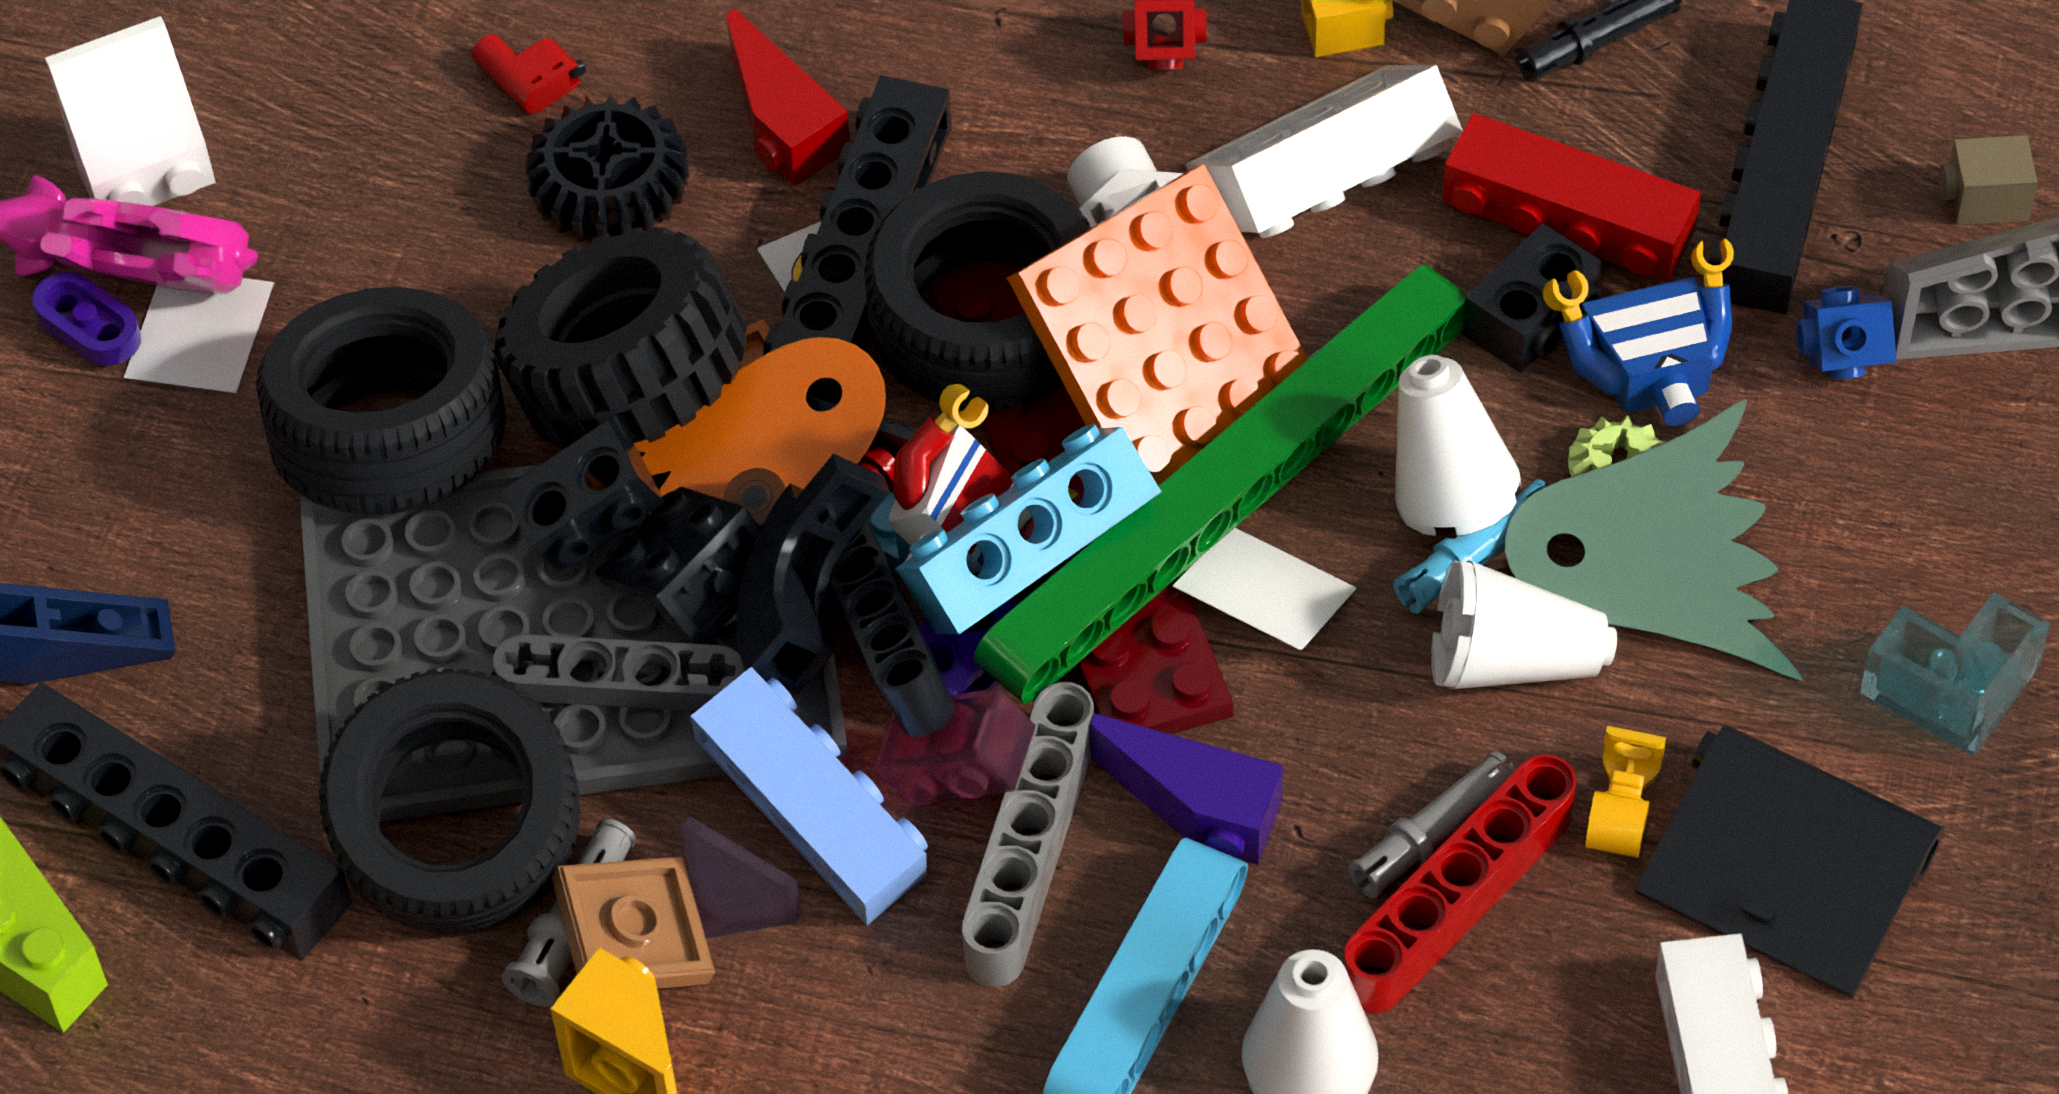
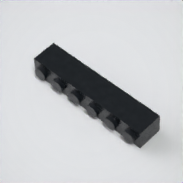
(1787, 150)

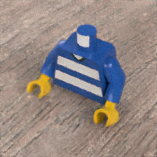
(1651, 341)

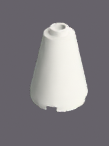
(1449, 453)
(1513, 632)
(1310, 1032)

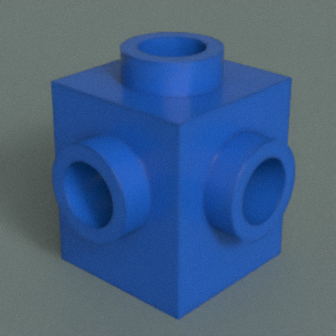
(1866, 328)

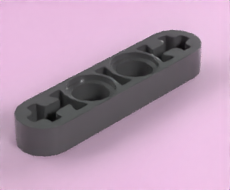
(622, 662)

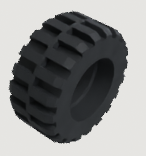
(621, 335)

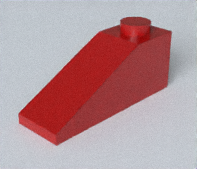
(790, 115)

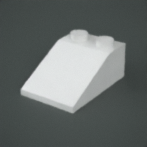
(131, 117)

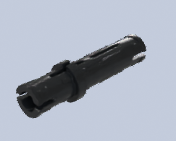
(1579, 38)

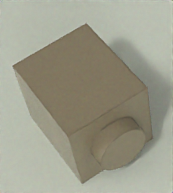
(1990, 180)

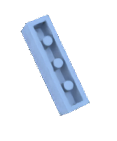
(810, 794)

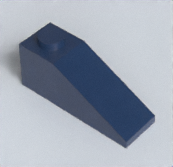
(78, 632)

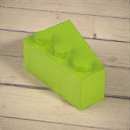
(43, 950)

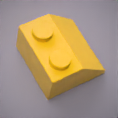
(614, 1029)

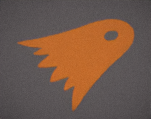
(769, 425)

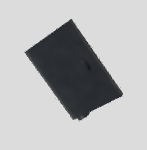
(1789, 844)

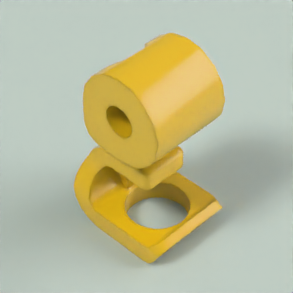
(1620, 813)

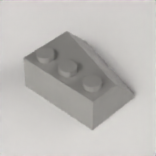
(1978, 295)

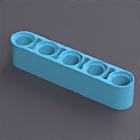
(1150, 973)

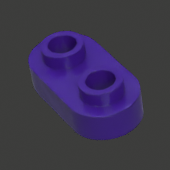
(91, 323)

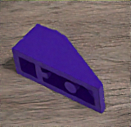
(1193, 786)

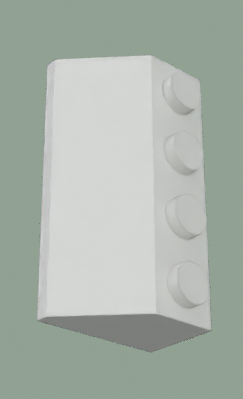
(1332, 146)

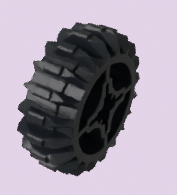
(607, 168)

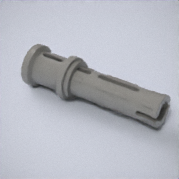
(548, 949)

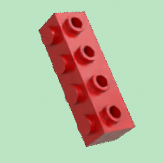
(1584, 197)

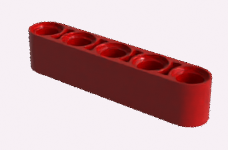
(1465, 856)

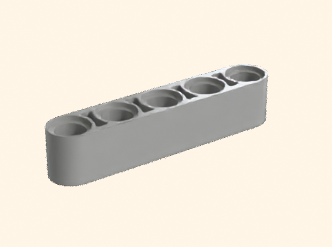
(1028, 859)

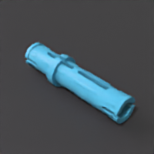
(1479, 547)

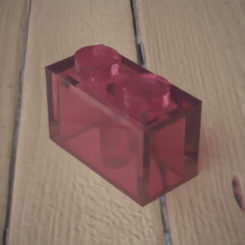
(967, 758)

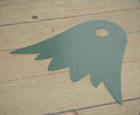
(1657, 544)

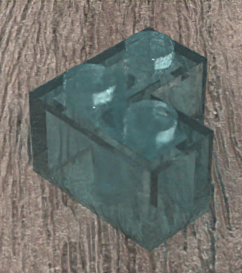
(1953, 681)

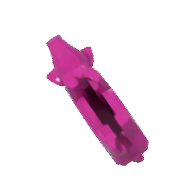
(124, 240)

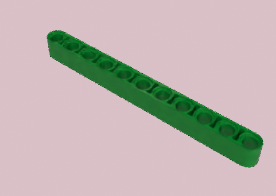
(1220, 486)

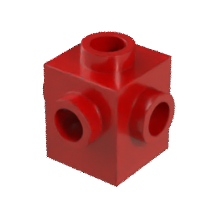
(1168, 50)

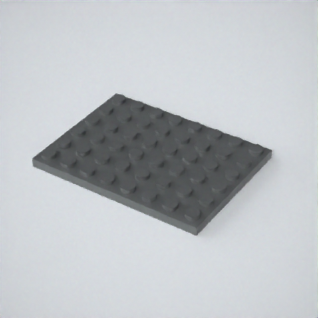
(445, 593)

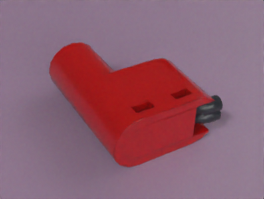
(533, 76)

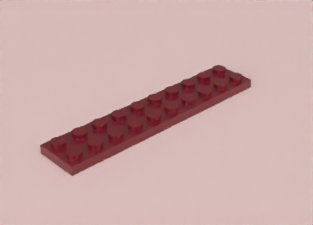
(1159, 661)

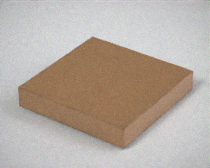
(635, 912)

